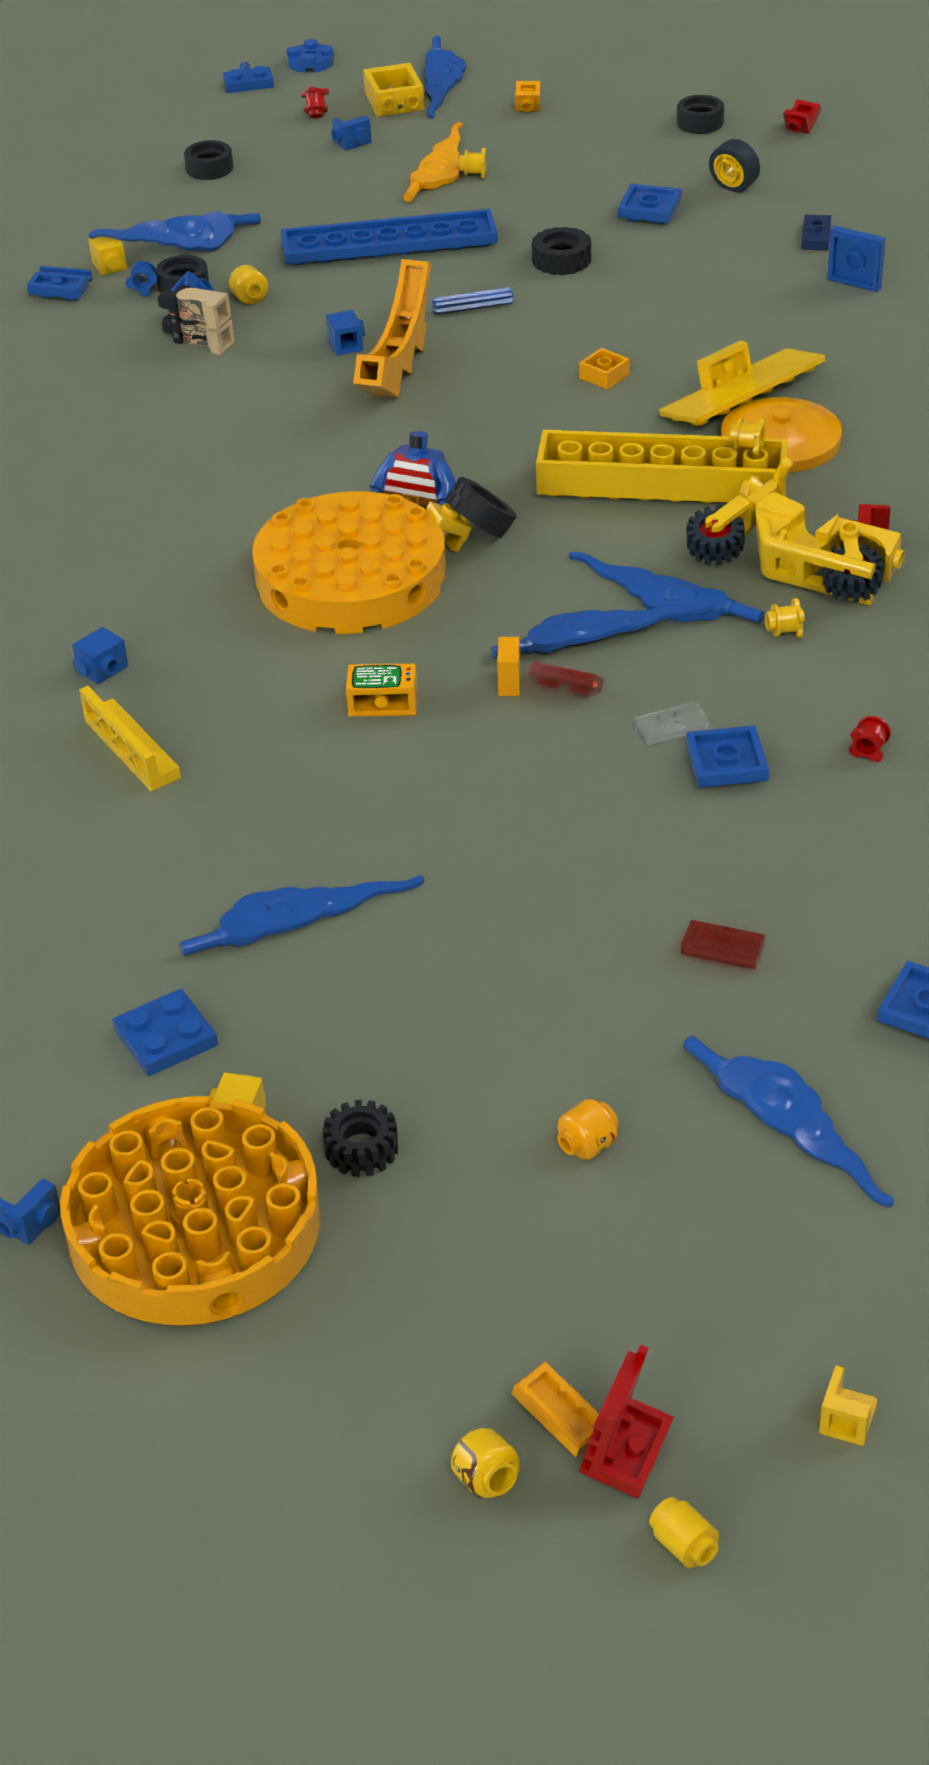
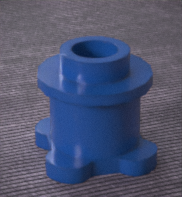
(139, 282)

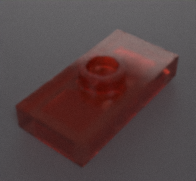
(723, 944)

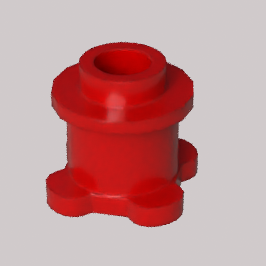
(315, 101)
(869, 738)

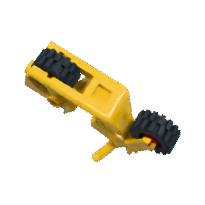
(844, 549)

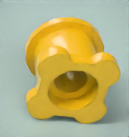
(473, 163)
(748, 434)
(785, 619)

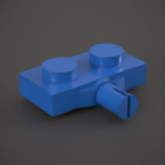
(248, 79)

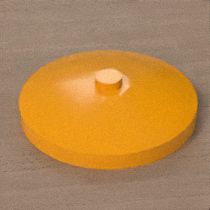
(811, 429)

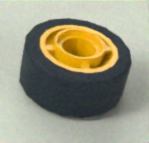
(734, 165)

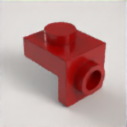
(802, 116)
(874, 515)

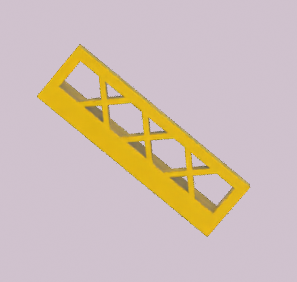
(128, 740)

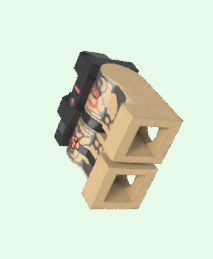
(195, 318)

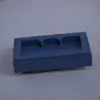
(816, 232)

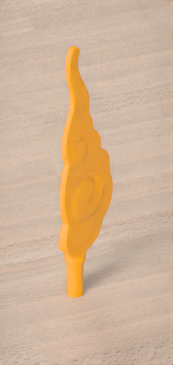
(438, 167)

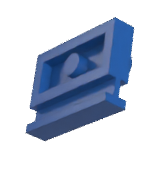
(59, 282)

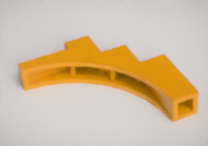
(404, 333)

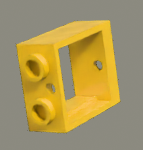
(403, 89)

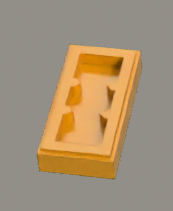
(557, 1407)

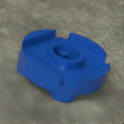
(310, 56)

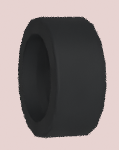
(700, 114)
(208, 160)
(174, 268)

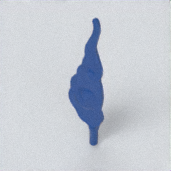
(441, 73)
(184, 232)
(669, 591)
(594, 625)
(288, 910)
(788, 1106)

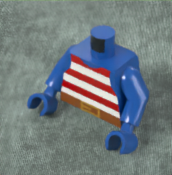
(415, 473)

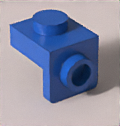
(352, 132)
(31, 1214)

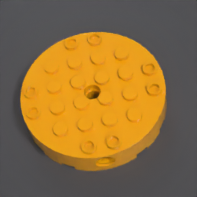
(349, 561)
(191, 1211)

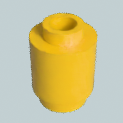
(684, 1532)

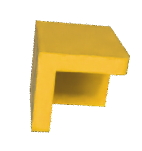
(846, 1412)

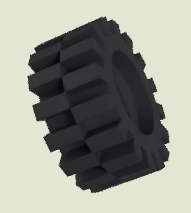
(360, 1155)

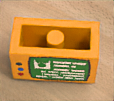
(381, 689)

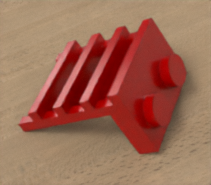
(626, 1433)

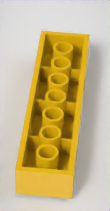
(650, 465)

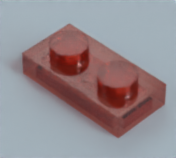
(579, 681)

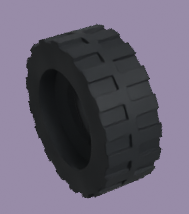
(561, 250)
(481, 507)

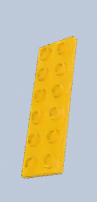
(731, 380)

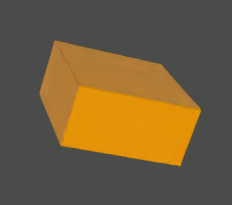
(604, 368)
(508, 666)

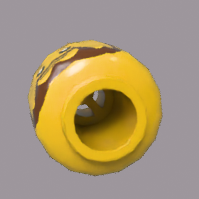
(485, 1463)

